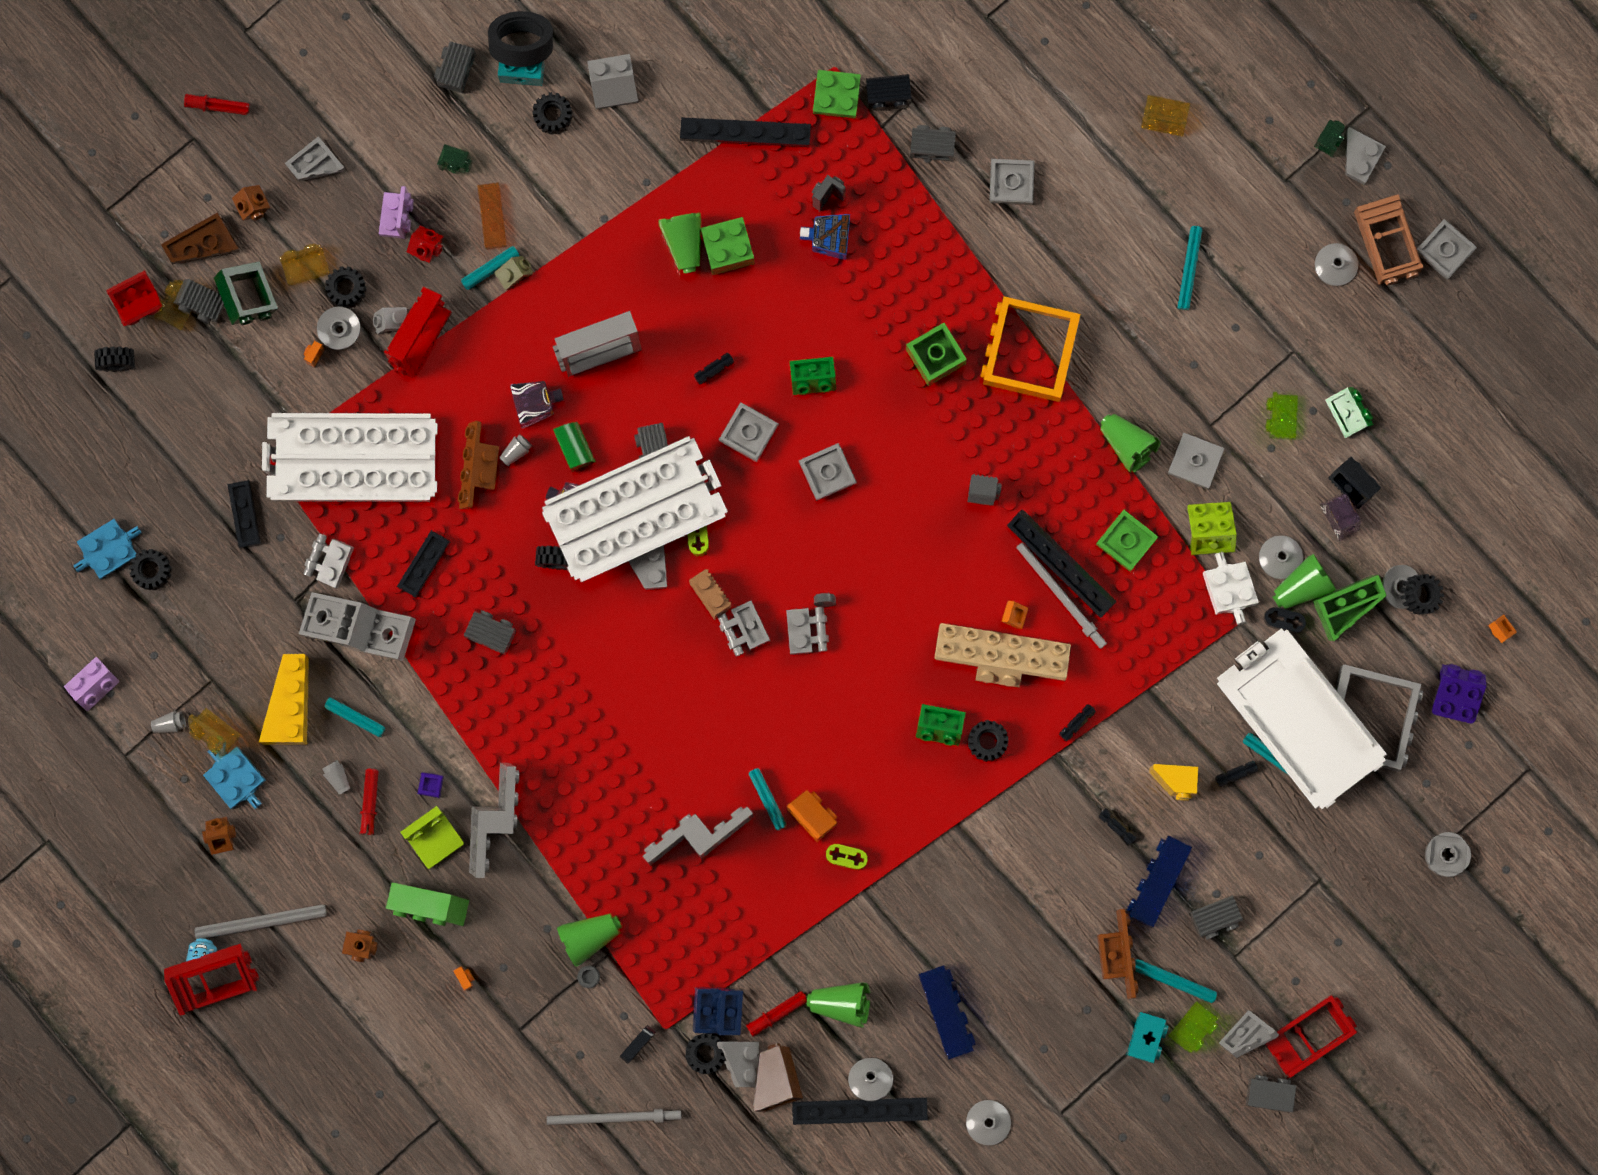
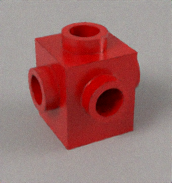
(425, 244)

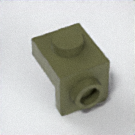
(513, 271)

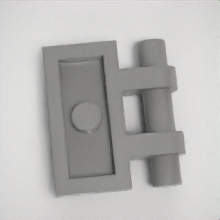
(334, 563)
(750, 626)
(799, 630)

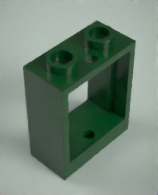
(229, 297)

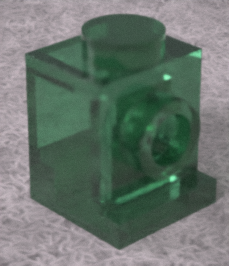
(1330, 137)
(454, 160)

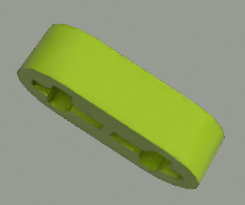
(703, 534)
(845, 862)

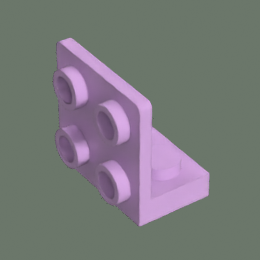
(394, 214)

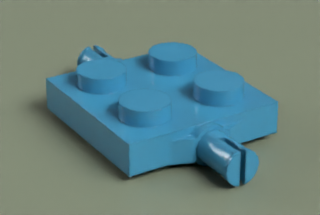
(107, 548)
(235, 778)

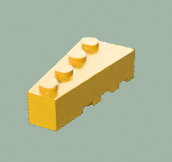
(288, 705)

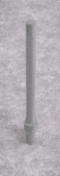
(1088, 628)
(657, 1116)

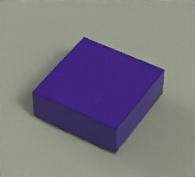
(430, 785)

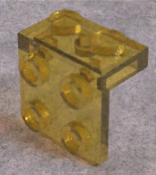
(212, 731)

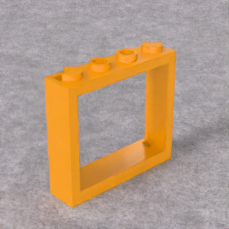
(992, 349)

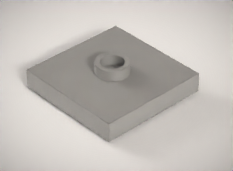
(1011, 181)
(1445, 249)
(748, 432)
(1195, 461)
(827, 472)

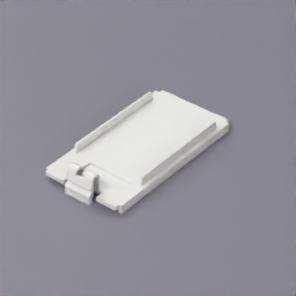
(350, 457)
(634, 509)
(1301, 719)

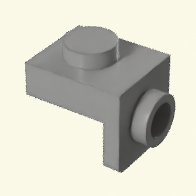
(389, 319)

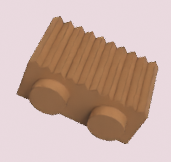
(710, 594)

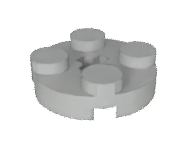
(1457, 846)

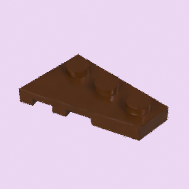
(200, 241)

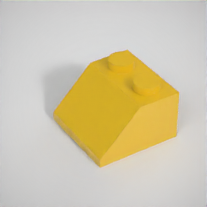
(1176, 780)

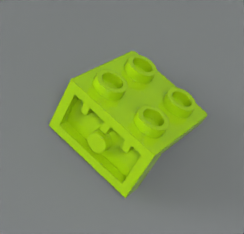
(1212, 528)
(432, 837)

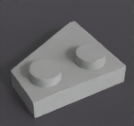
(1361, 155)
(314, 161)
(651, 569)
(1247, 1035)
(741, 1061)

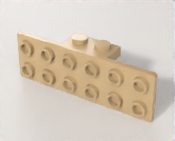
(1002, 656)

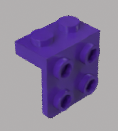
(1459, 693)

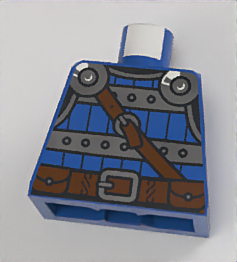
(828, 235)

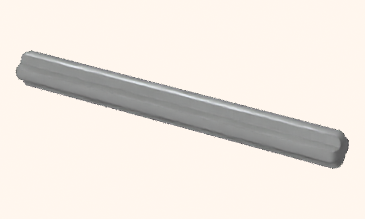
(260, 921)

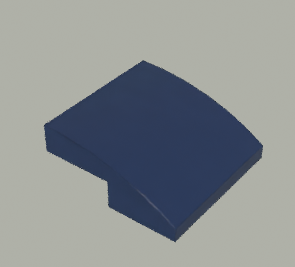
(717, 1011)

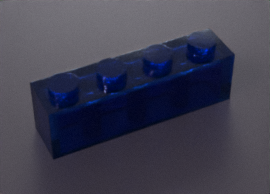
(1159, 881)
(946, 1013)

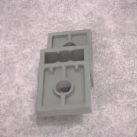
(357, 626)
(493, 820)
(697, 835)

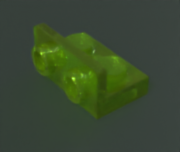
(1282, 416)
(1193, 1028)

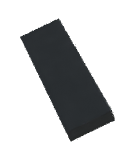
(244, 514)
(423, 564)

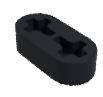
(1285, 615)
(637, 1044)

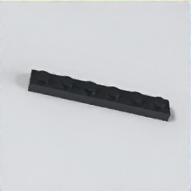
(745, 132)
(1061, 563)
(859, 1111)

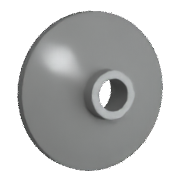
(1333, 274)
(335, 318)
(1269, 556)
(1397, 575)
(870, 1089)
(976, 1122)

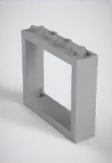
(597, 344)
(1411, 714)

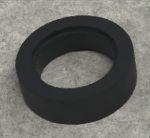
(520, 55)

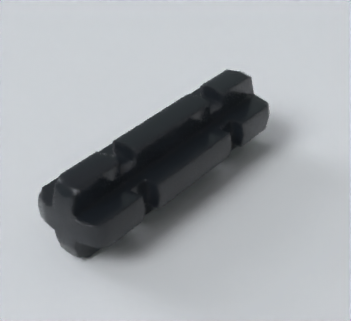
(713, 368)
(1077, 722)
(1236, 773)
(1117, 826)

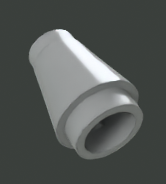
(515, 450)
(169, 723)
(336, 777)

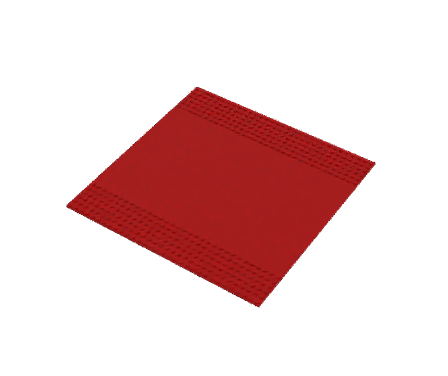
(629, 695)

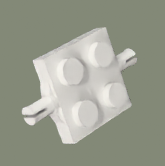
(1230, 588)

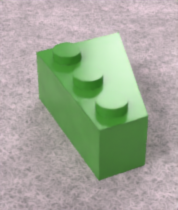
(1348, 604)
(427, 904)

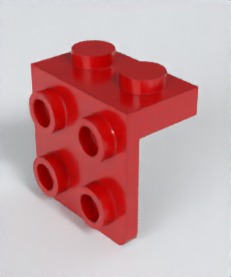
(135, 298)

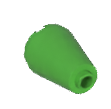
(683, 239)
(1129, 441)
(1304, 584)
(588, 936)
(842, 1003)

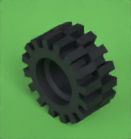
(547, 101)
(343, 274)
(114, 359)
(150, 556)
(550, 558)
(1411, 594)
(988, 727)
(695, 1063)

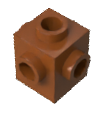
(251, 203)
(219, 835)
(352, 942)

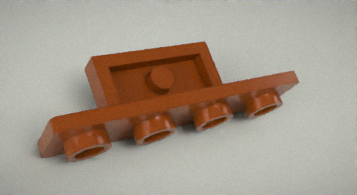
(479, 466)
(1116, 955)

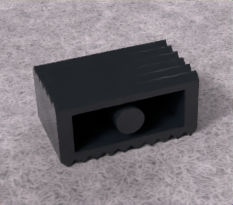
(888, 92)
(1354, 482)

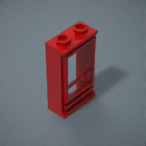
(417, 333)
(181, 991)
(1286, 1055)

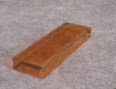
(492, 215)

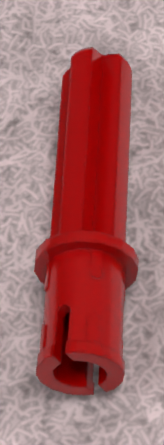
(206, 103)
(369, 801)
(776, 1013)

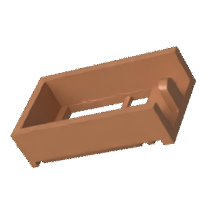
(1378, 212)

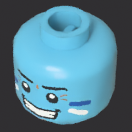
(200, 948)

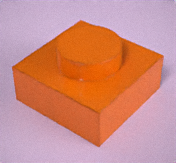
(313, 353)
(1015, 614)
(1502, 628)
(465, 978)

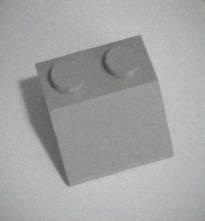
(612, 81)

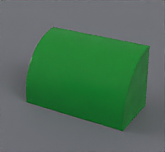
(574, 446)

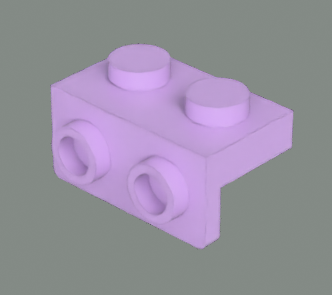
(91, 684)

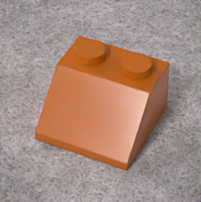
(812, 815)

